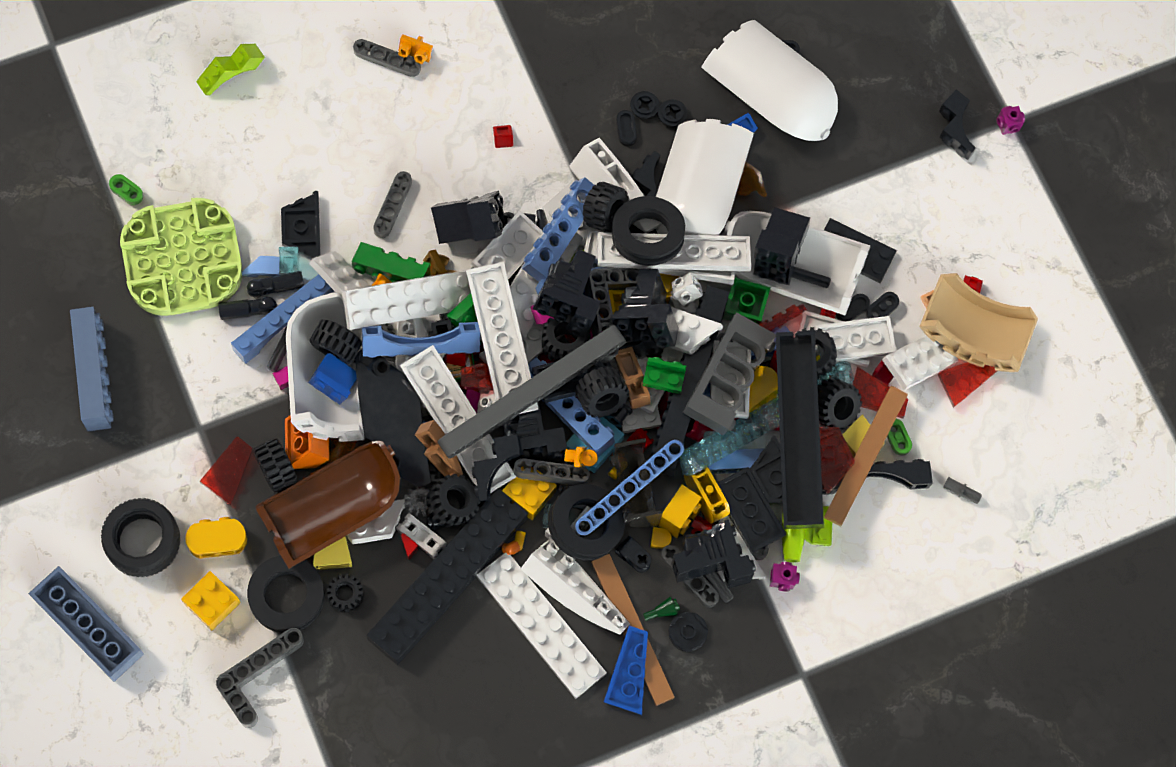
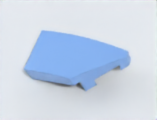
(263, 266)

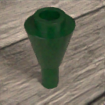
(666, 608)

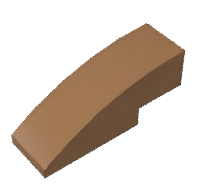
(633, 378)
(429, 434)

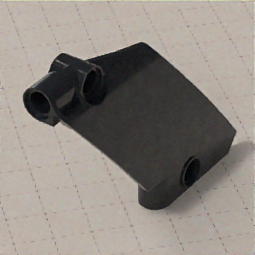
(392, 415)

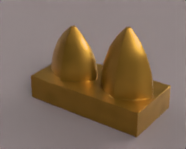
(437, 263)

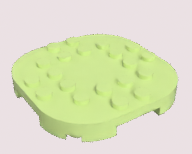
(181, 257)

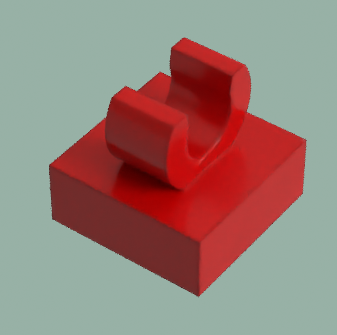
(973, 282)
(640, 434)
(700, 524)

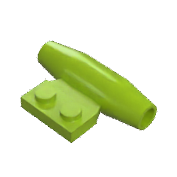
(794, 540)

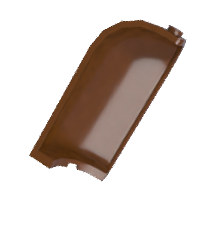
(331, 501)

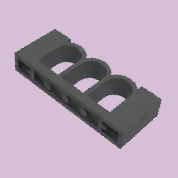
(709, 411)

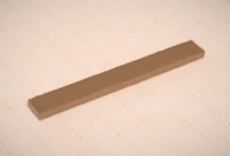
(865, 456)
(617, 594)

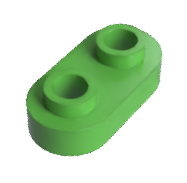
(127, 190)
(899, 437)

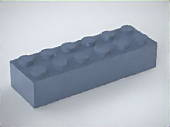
(90, 369)
(86, 623)

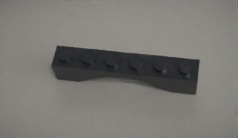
(910, 474)

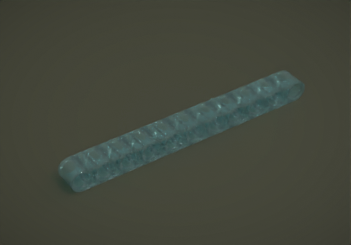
(746, 430)

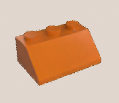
(304, 449)

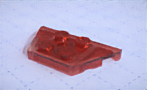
(835, 457)

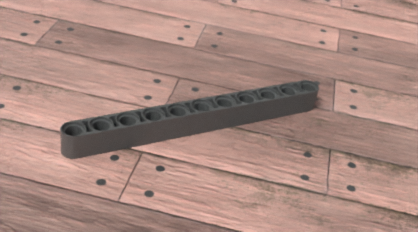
(531, 391)

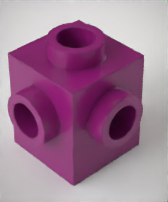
(1010, 119)
(784, 576)

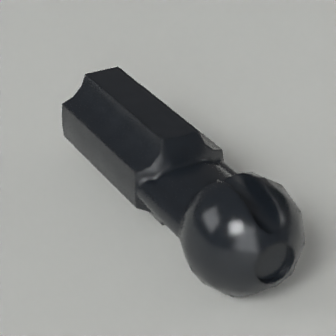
(275, 284)
(246, 308)

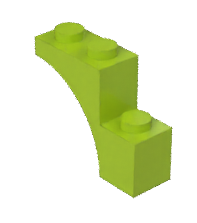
(221, 69)

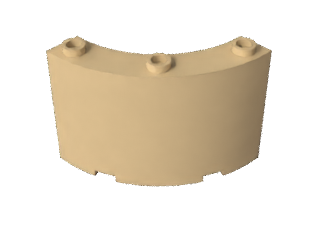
(977, 326)

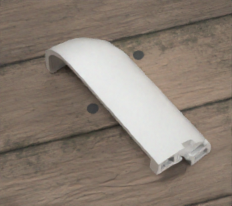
(775, 81)
(704, 173)
(820, 253)
(309, 407)

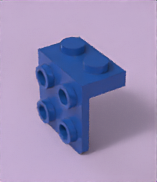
(334, 378)

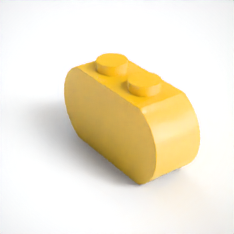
(763, 388)
(713, 501)
(216, 538)

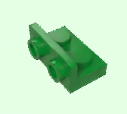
(664, 375)

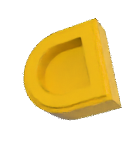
(660, 538)

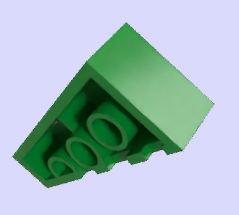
(374, 260)

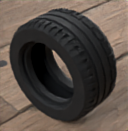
(121, 518)

